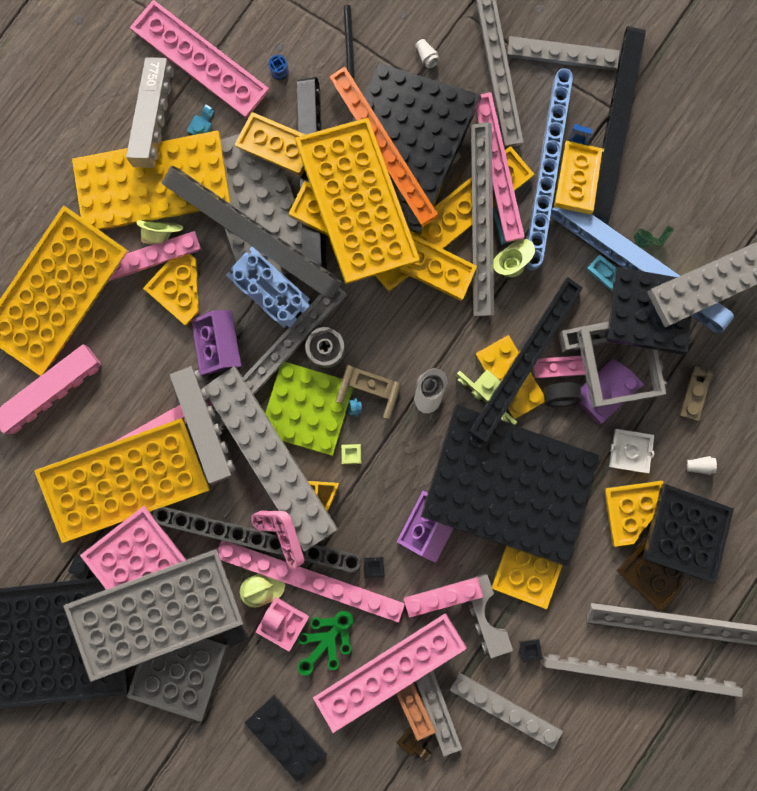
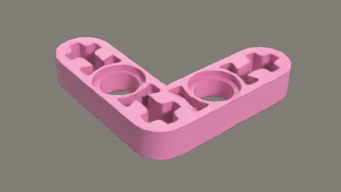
(282, 524)

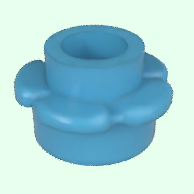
(354, 407)

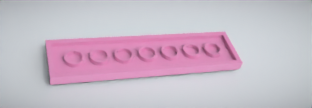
(199, 59)
(389, 673)

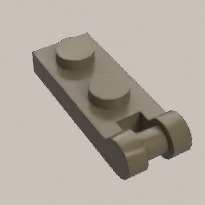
(695, 393)

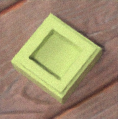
(351, 454)

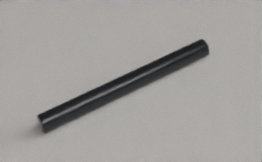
(349, 40)

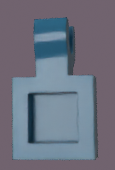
(201, 124)

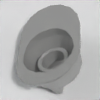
(430, 390)

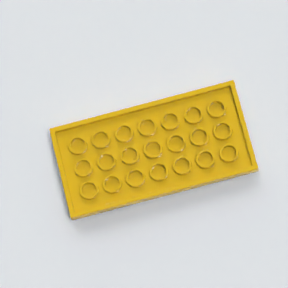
(120, 195)
(357, 200)
(56, 289)
(121, 478)

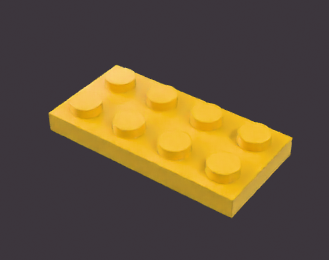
(271, 143)
(578, 177)
(497, 360)

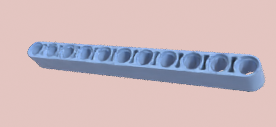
(548, 160)
(632, 257)

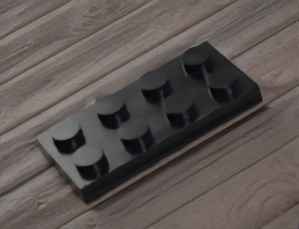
(285, 738)

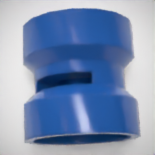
(278, 72)

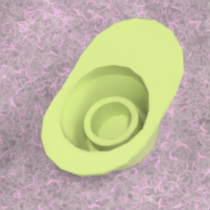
(157, 232)
(514, 258)
(260, 590)

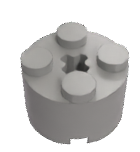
(316, 341)

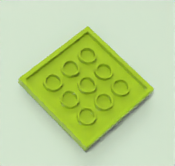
(306, 409)

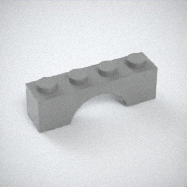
(495, 640)

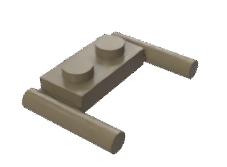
(370, 384)

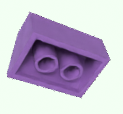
(215, 342)
(614, 382)
(424, 535)

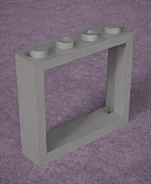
(655, 367)

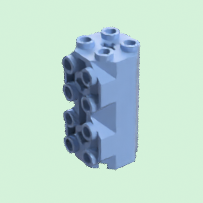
(268, 288)

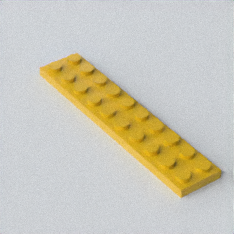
(456, 215)
(436, 266)

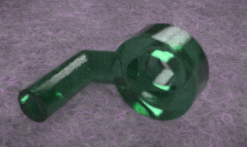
(645, 239)

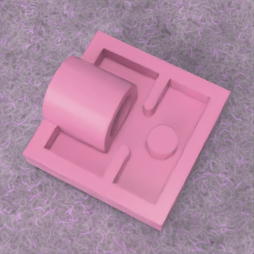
(282, 624)

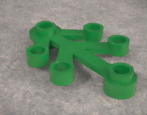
(326, 639)

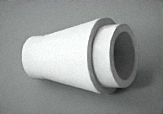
(428, 55)
(702, 465)

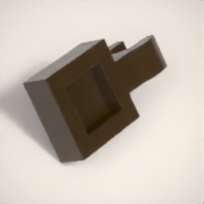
(411, 745)

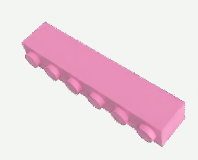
(47, 388)

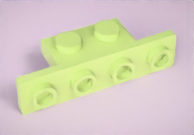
(483, 389)

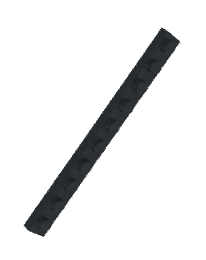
(525, 360)

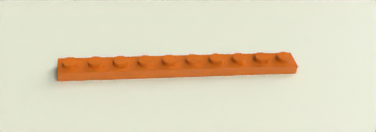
(393, 160)

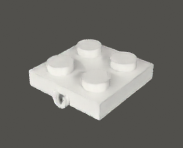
(631, 451)

